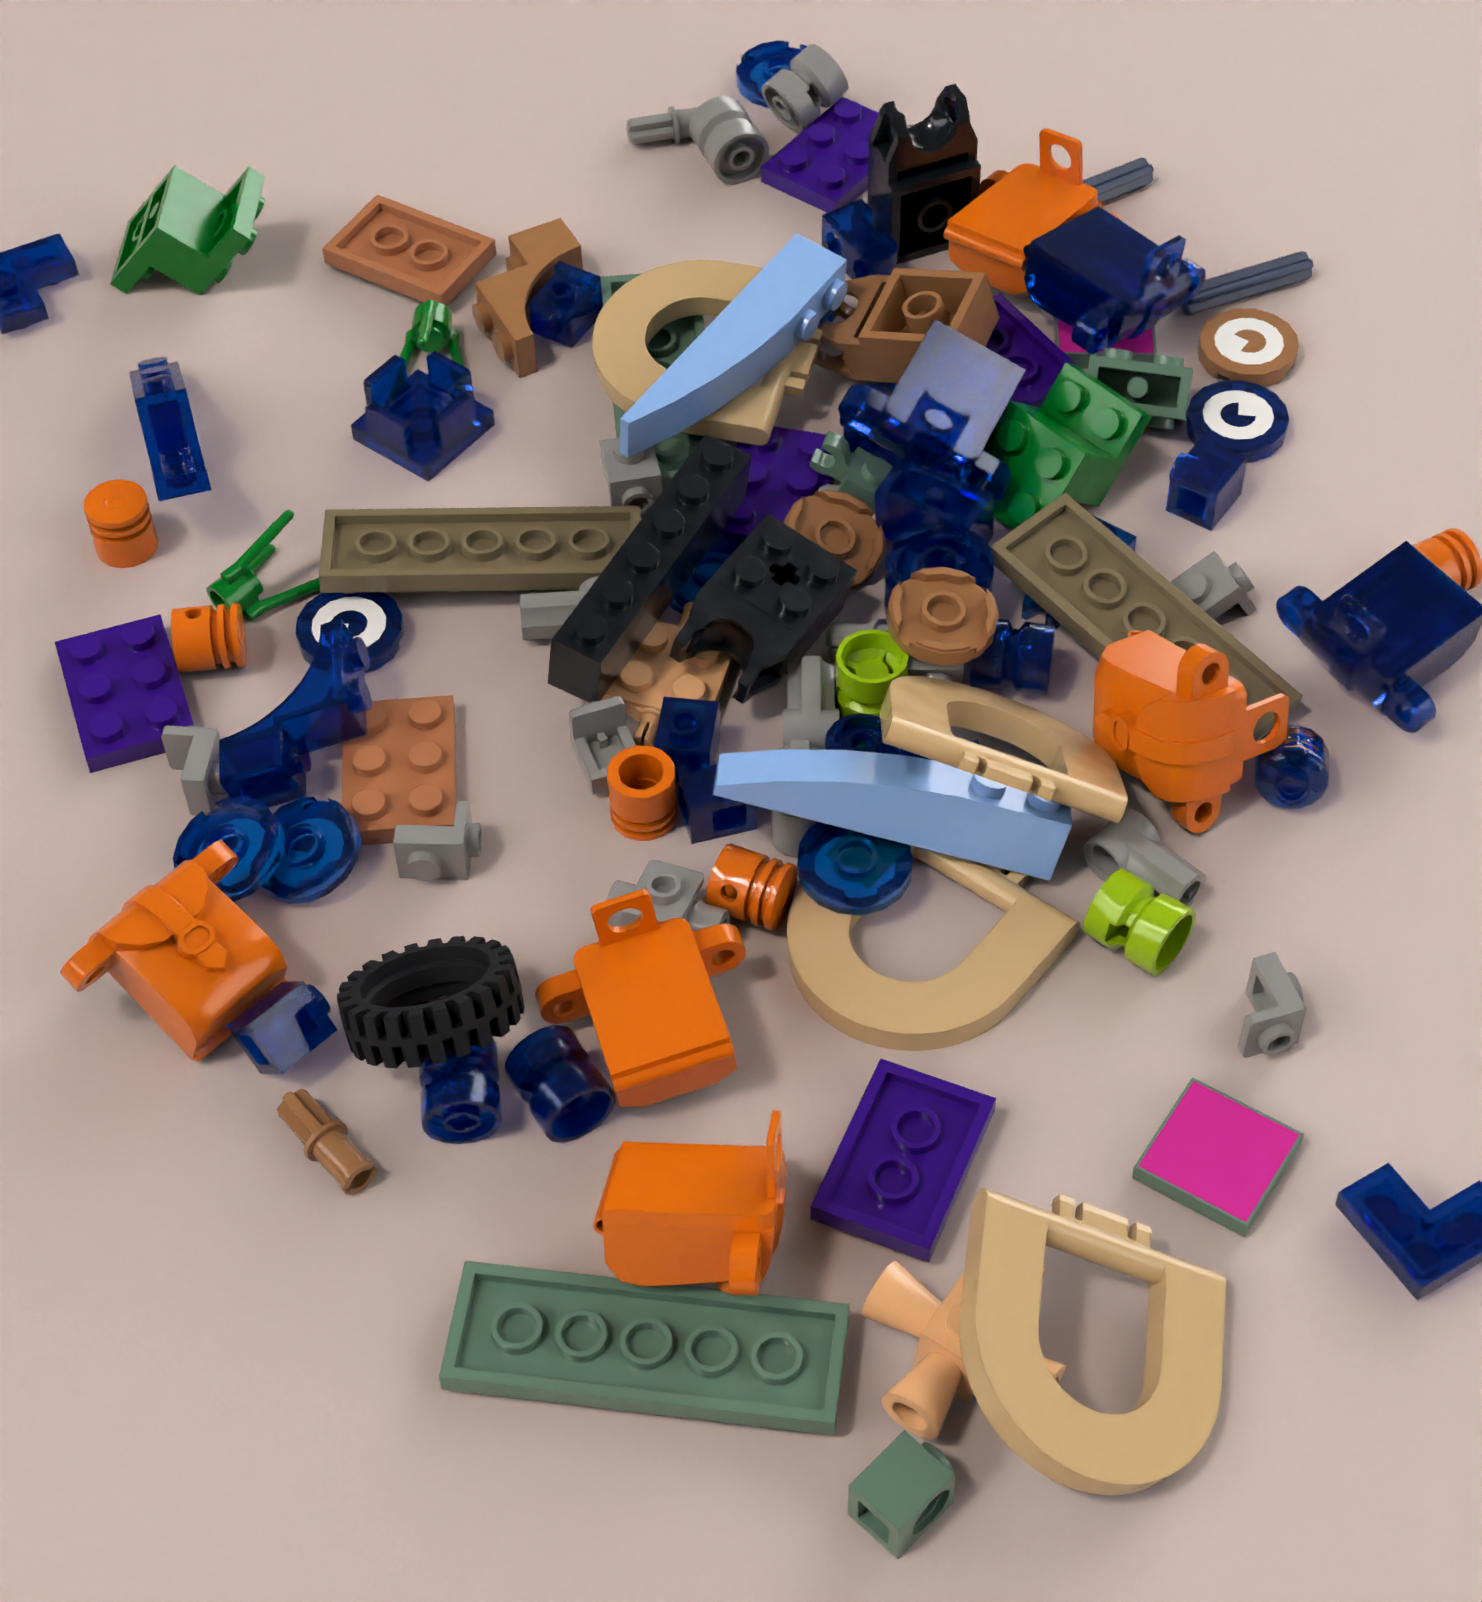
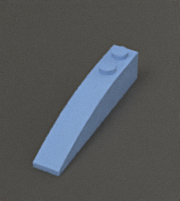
(740, 343)
(903, 802)

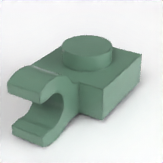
(857, 472)

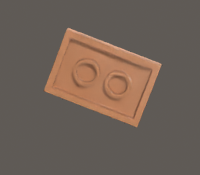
(409, 251)
(402, 767)

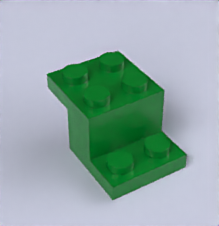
(189, 231)
(1064, 445)

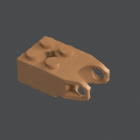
(896, 316)

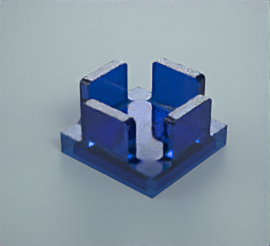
(421, 418)

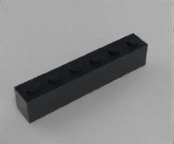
(648, 570)

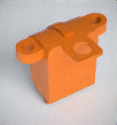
(1016, 210)
(1179, 722)
(185, 954)
(650, 1000)
(694, 1212)

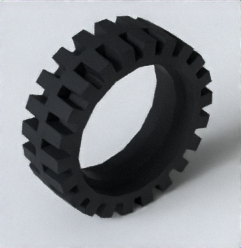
(388, 1029)

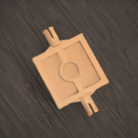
(656, 675)

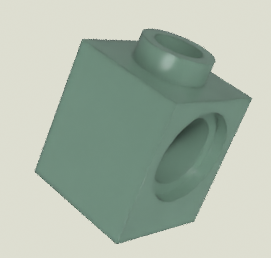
(902, 1493)

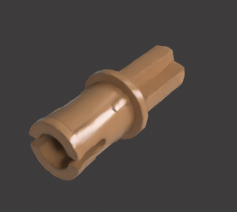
(326, 1141)

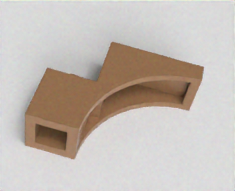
(504, 298)

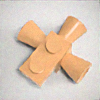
(938, 1374)

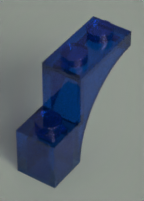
(323, 710)

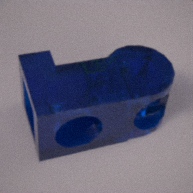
(858, 241)

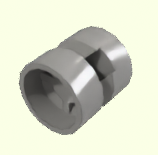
(810, 83)
(728, 139)

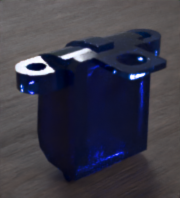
(1108, 278)
(942, 409)
(1388, 632)

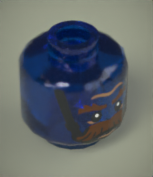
(1294, 767)

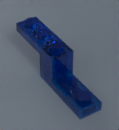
(168, 429)

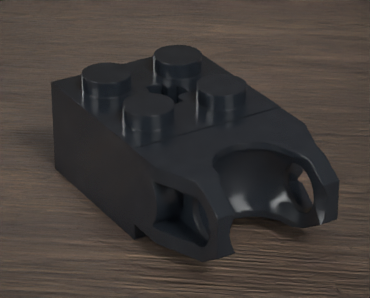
(922, 173)
(766, 605)

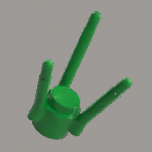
(432, 332)
(242, 586)

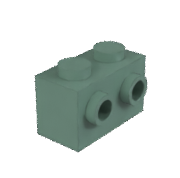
(1154, 387)

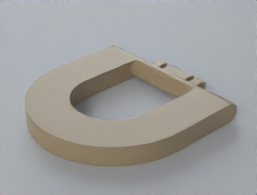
(680, 291)
(1077, 773)
(939, 1009)
(1011, 1377)

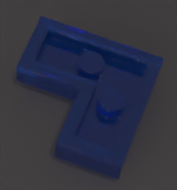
(25, 271)
(1415, 1242)

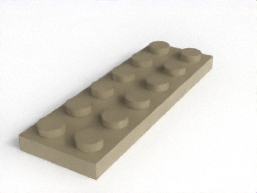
(470, 548)
(1106, 590)

